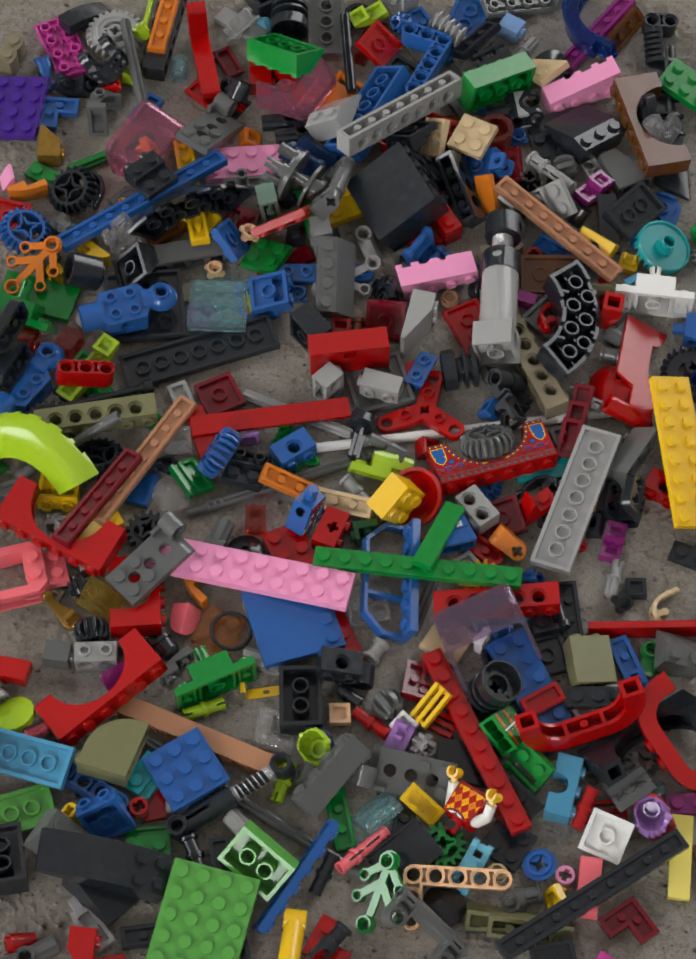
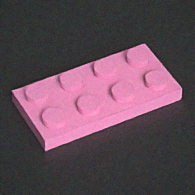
(246, 157)

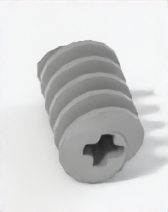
(444, 25)

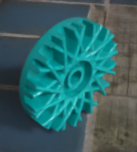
(662, 246)

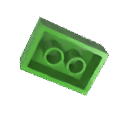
(259, 857)

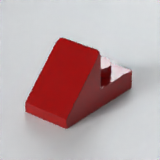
(537, 506)

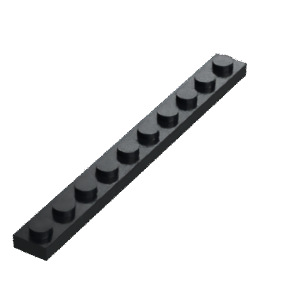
(591, 895)

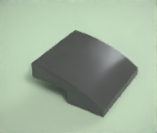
(632, 787)

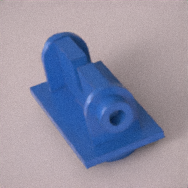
(420, 370)

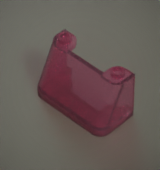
(143, 131)

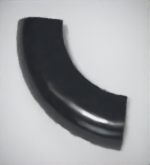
(575, 320)

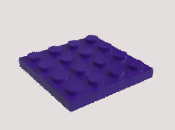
(22, 106)

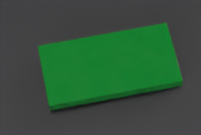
(57, 299)

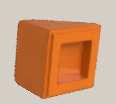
(249, 137)

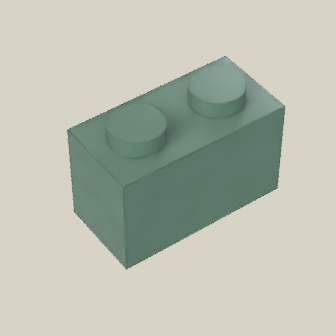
(267, 201)

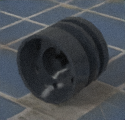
(289, 18)
(459, 368)
(494, 687)

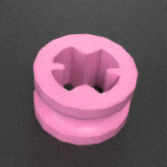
(560, 871)

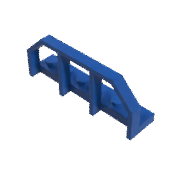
(410, 587)

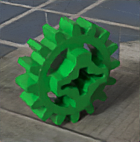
(451, 845)

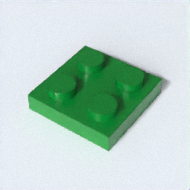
(266, 256)

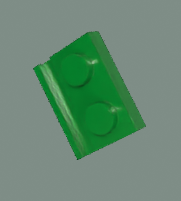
(191, 479)
(151, 837)

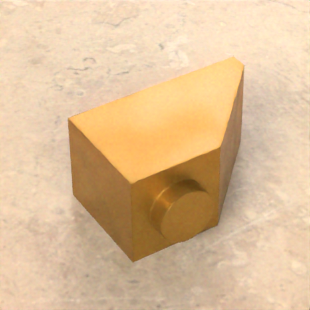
(49, 148)

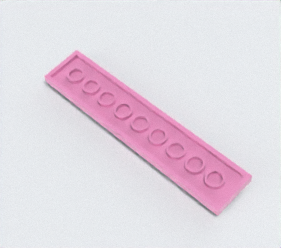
(265, 575)

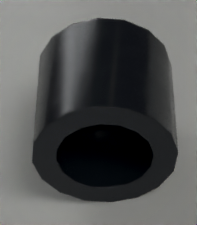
(83, 271)

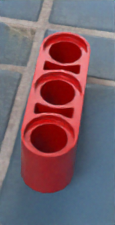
(85, 373)

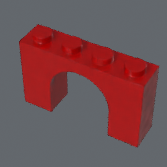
(145, 618)

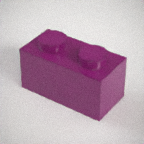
(526, 299)

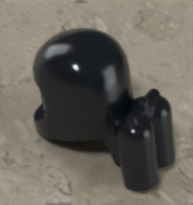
(163, 645)

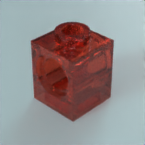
(71, 341)
(252, 527)

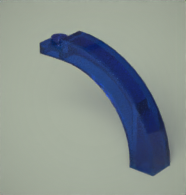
(581, 36)

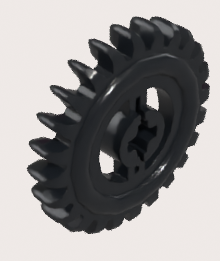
(676, 361)

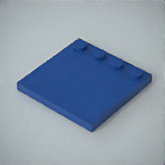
(290, 629)

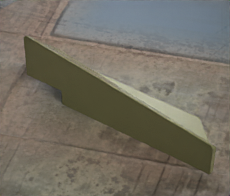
(500, 923)

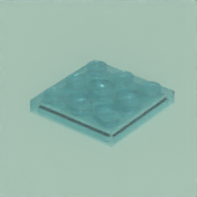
(218, 306)

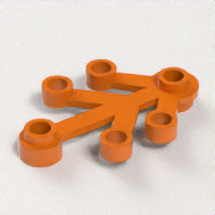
(35, 263)

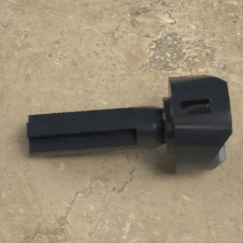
(362, 425)

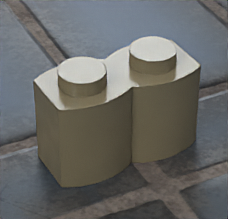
(12, 54)

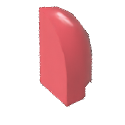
(184, 618)

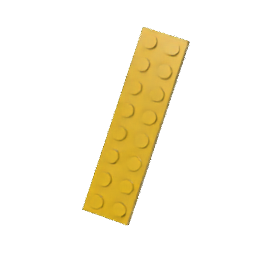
(677, 440)

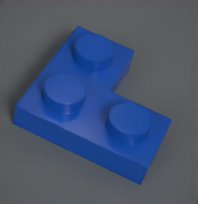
(59, 107)

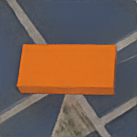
(487, 196)

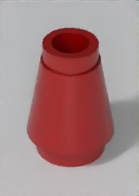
(17, 940)

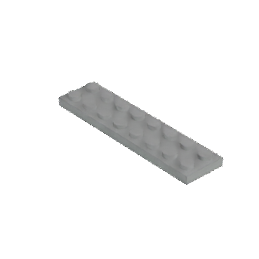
(575, 500)

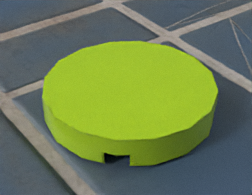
(17, 714)

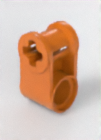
(505, 540)

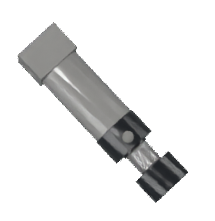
(495, 334)

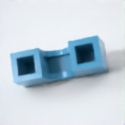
(560, 806)

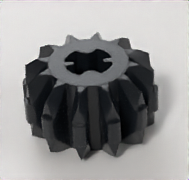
(91, 629)

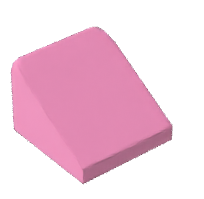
(7, 178)

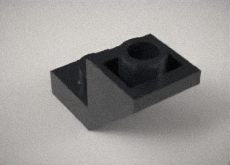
(77, 88)

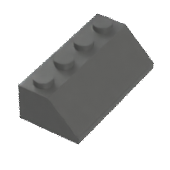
(335, 277)

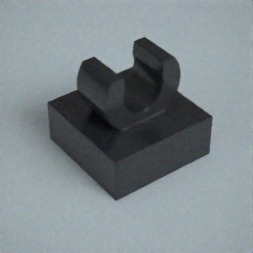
(295, 236)

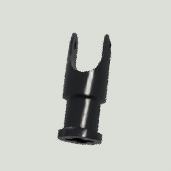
(331, 942)

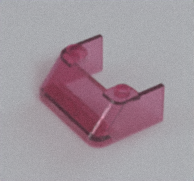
(299, 97)

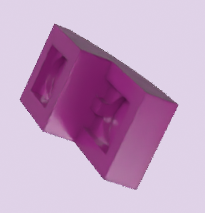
(596, 184)
(613, 541)

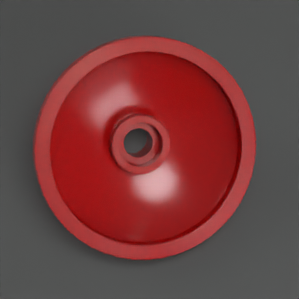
(608, 382)
(433, 491)

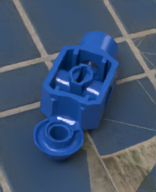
(126, 308)
(35, 381)

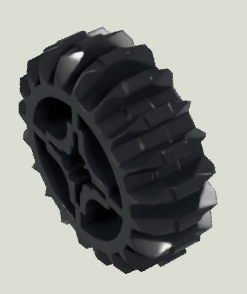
(76, 196)
(101, 453)

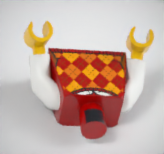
(467, 805)

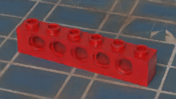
(528, 594)

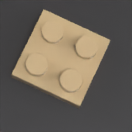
(472, 136)

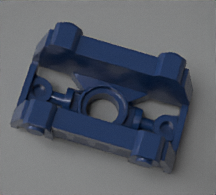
(318, 156)

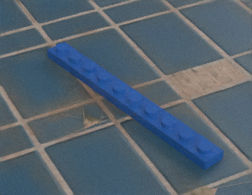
(137, 203)

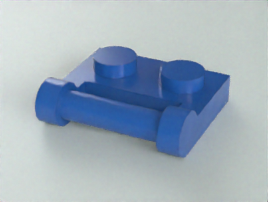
(420, 248)

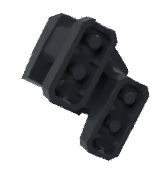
(15, 353)

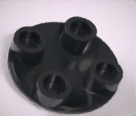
(446, 903)

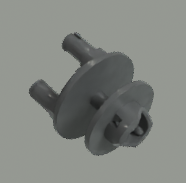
(291, 173)

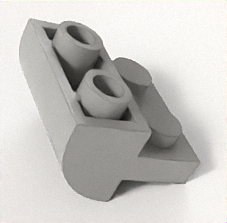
(556, 198)

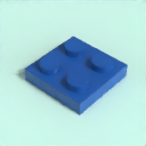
(229, 240)

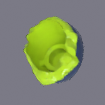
(314, 744)

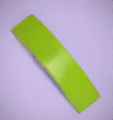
(103, 350)

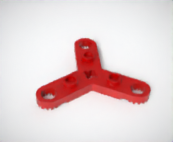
(412, 415)

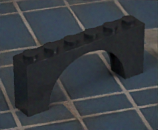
(606, 754)

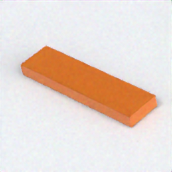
(162, 26)

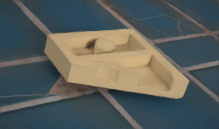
(548, 70)

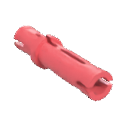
(345, 864)

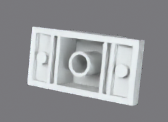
(656, 296)

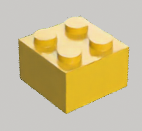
(395, 499)

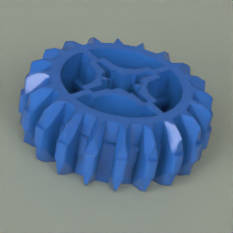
(28, 225)
(219, 452)

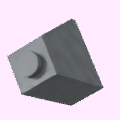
(622, 170)

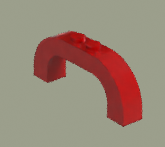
(585, 727)
(655, 737)

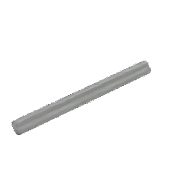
(328, 426)

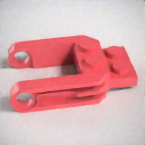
(41, 570)

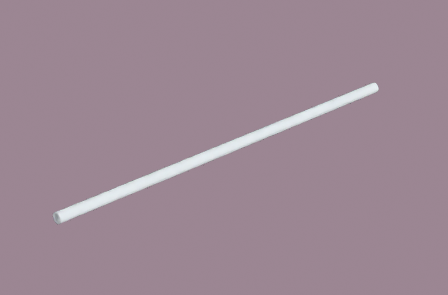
(415, 435)

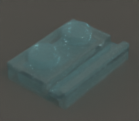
(377, 813)

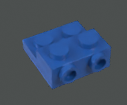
(271, 292)
(105, 815)

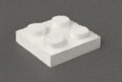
(606, 836)

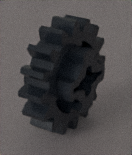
(142, 525)

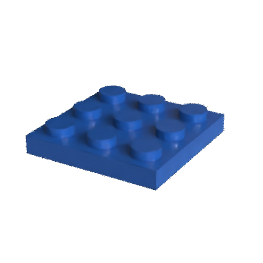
(185, 770)

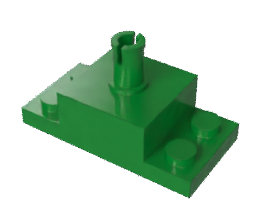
(35, 310)
(213, 677)

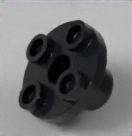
(386, 289)

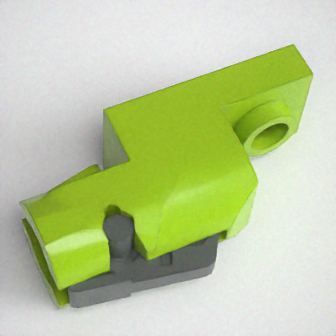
(381, 464)

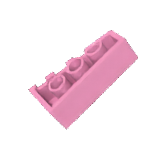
(581, 87)

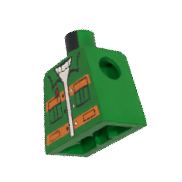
(502, 730)

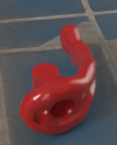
(545, 323)

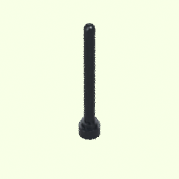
(144, 387)

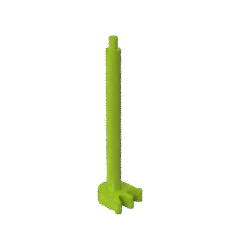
(143, 32)

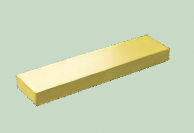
(680, 866)

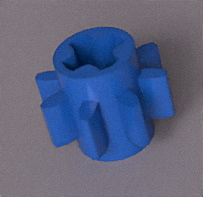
(398, 20)
(532, 576)

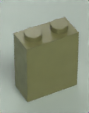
(589, 660)

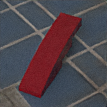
(576, 416)

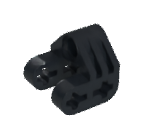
(110, 68)
(632, 501)

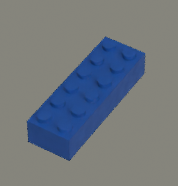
(380, 88)

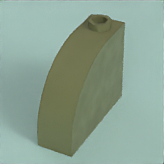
(113, 751)

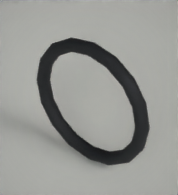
(233, 613)

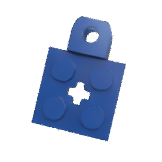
(492, 162)

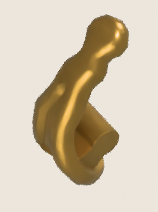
(67, 616)

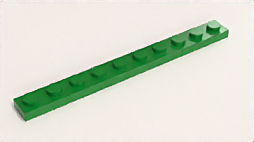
(402, 567)

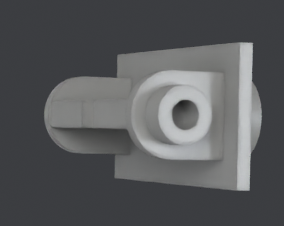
(236, 29)

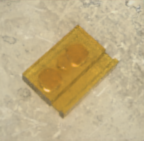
(99, 598)

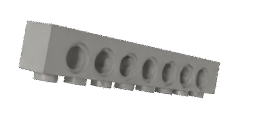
(399, 113)

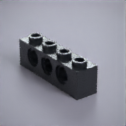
(461, 188)

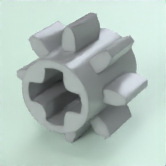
(423, 745)

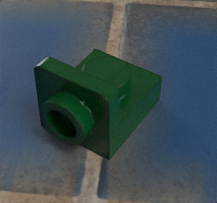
(362, 528)

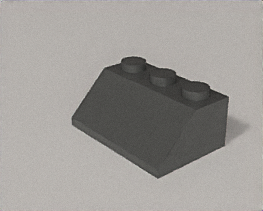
(631, 454)

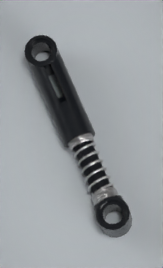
(228, 797)

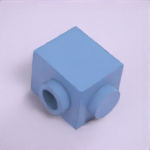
(512, 28)

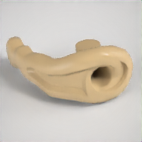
(656, 615)

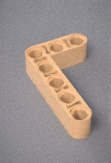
(446, 881)

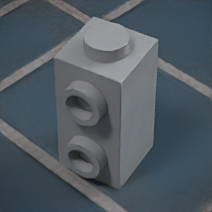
(380, 385)

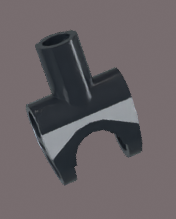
(519, 109)

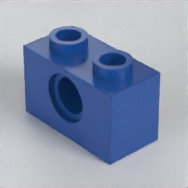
(298, 440)

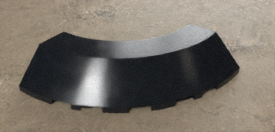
(187, 205)

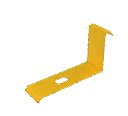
(258, 692)

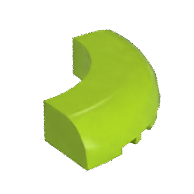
(45, 449)

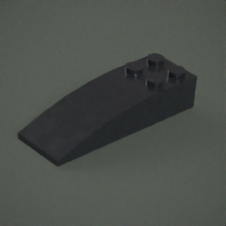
(104, 863)

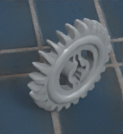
(99, 28)

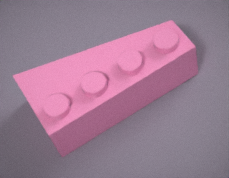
(437, 273)

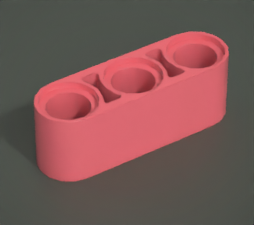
(589, 869)

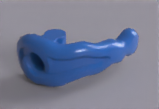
(44, 68)

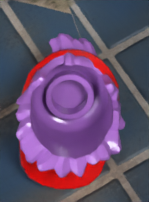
(653, 817)

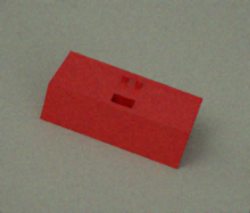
(349, 349)

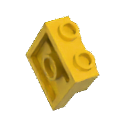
(50, 499)

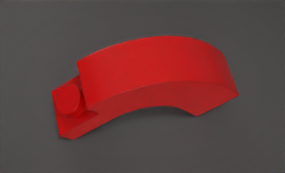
(610, 309)

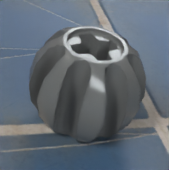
(567, 165)
(388, 704)

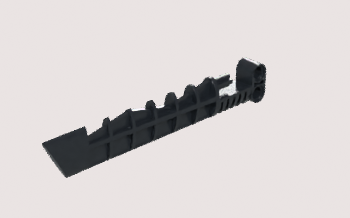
(655, 28)

